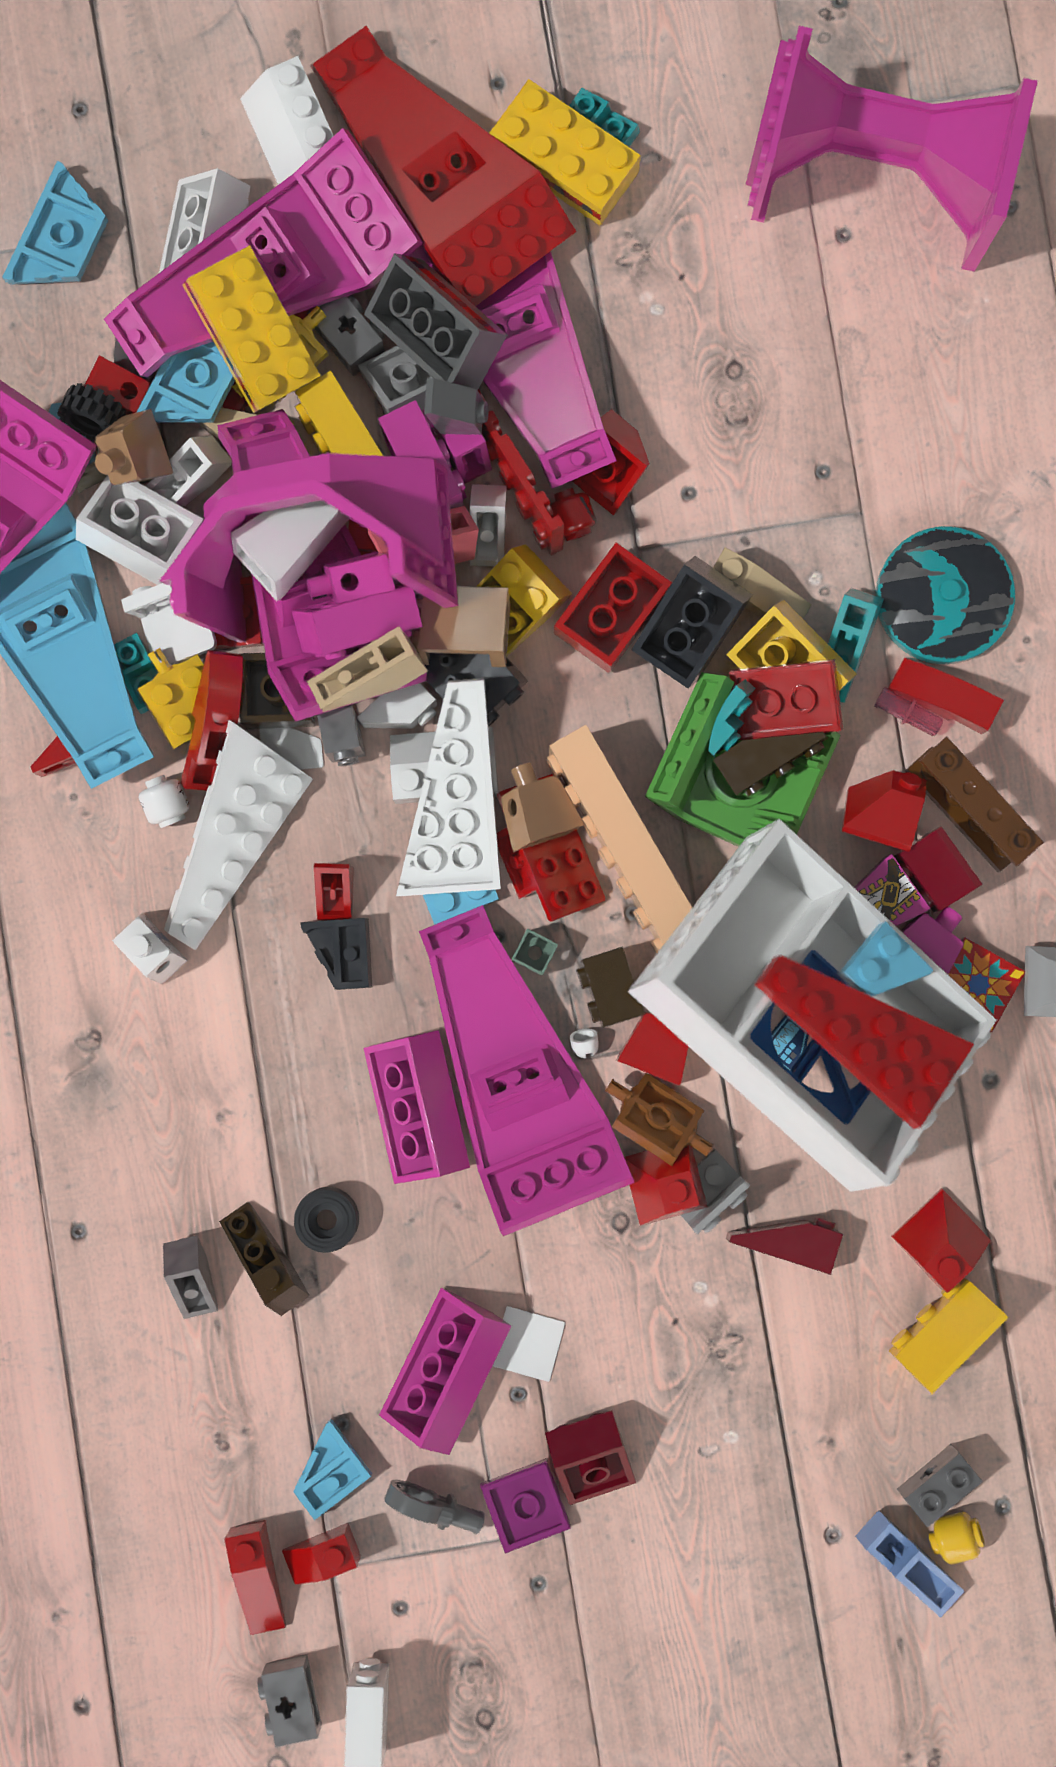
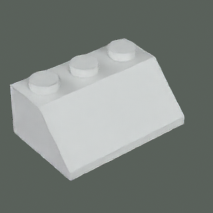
(286, 117)
(200, 208)
(136, 527)
(410, 760)

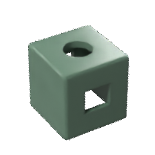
(534, 939)

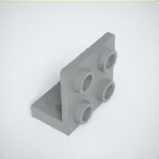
(721, 1188)

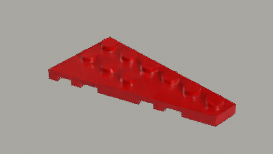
(517, 476)
(882, 1046)

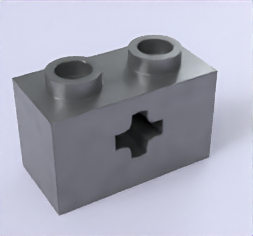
(349, 348)
(341, 735)
(939, 1485)
(285, 1722)

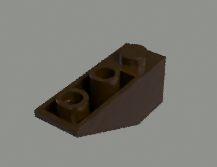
(757, 759)
(264, 1260)

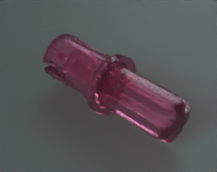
(908, 712)

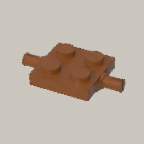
(658, 1118)

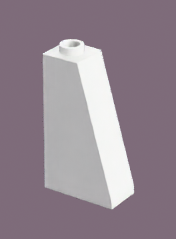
(285, 542)

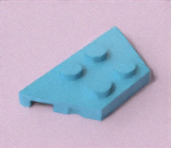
(58, 234)
(189, 386)

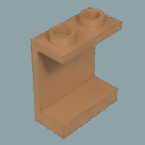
(472, 627)

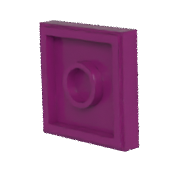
(525, 1506)

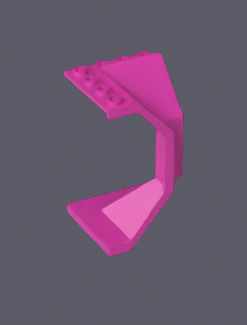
(957, 148)
(390, 495)

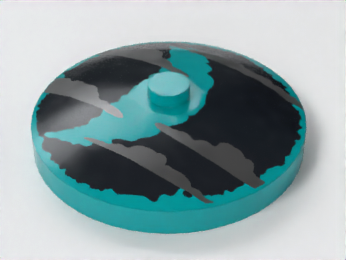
(945, 595)

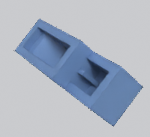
(909, 1564)

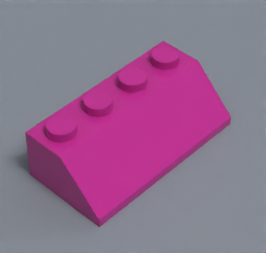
(416, 1107)
(444, 1372)

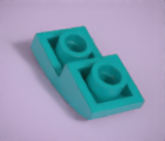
(600, 113)
(135, 666)
(726, 726)

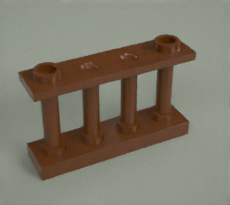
(975, 806)

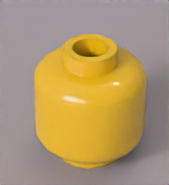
(957, 1538)

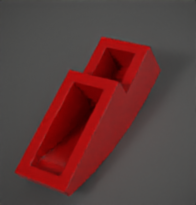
(946, 695)

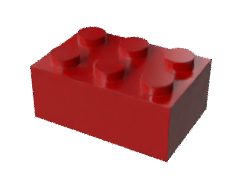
(612, 607)

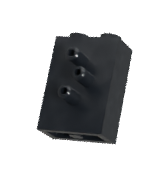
(501, 683)

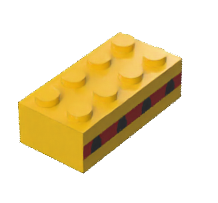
(571, 152)
(251, 329)

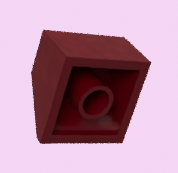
(938, 869)
(590, 1457)

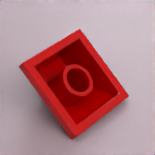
(615, 481)
(885, 808)
(664, 1189)
(942, 1241)

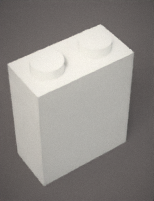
(367, 1714)

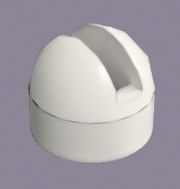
(584, 1042)

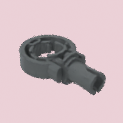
(432, 1508)

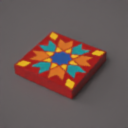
(986, 977)

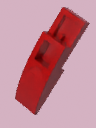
(214, 706)

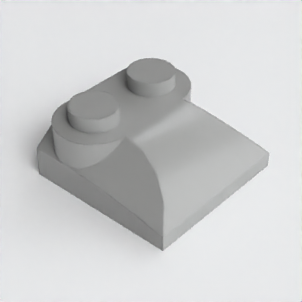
(395, 379)
(1040, 981)

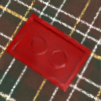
(790, 699)

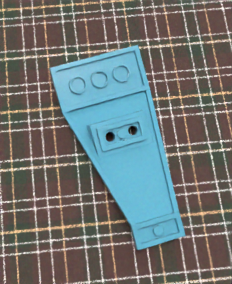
(71, 658)

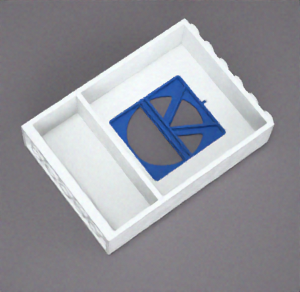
(700, 984)

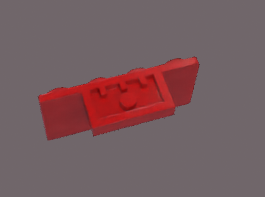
(553, 869)

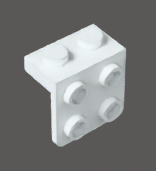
(164, 630)

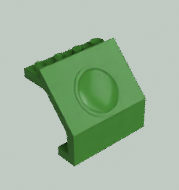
(698, 794)

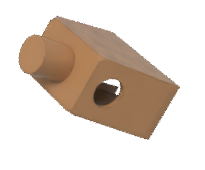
(132, 450)
(537, 809)

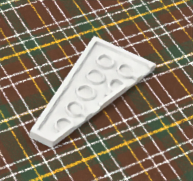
(455, 820)
(237, 821)

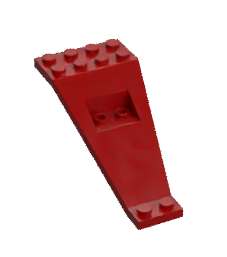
(476, 219)

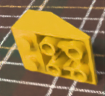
(532, 590)

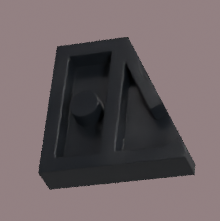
(343, 950)

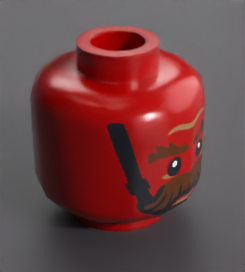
(575, 513)

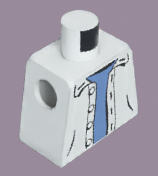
(149, 949)

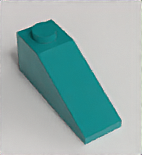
(854, 629)

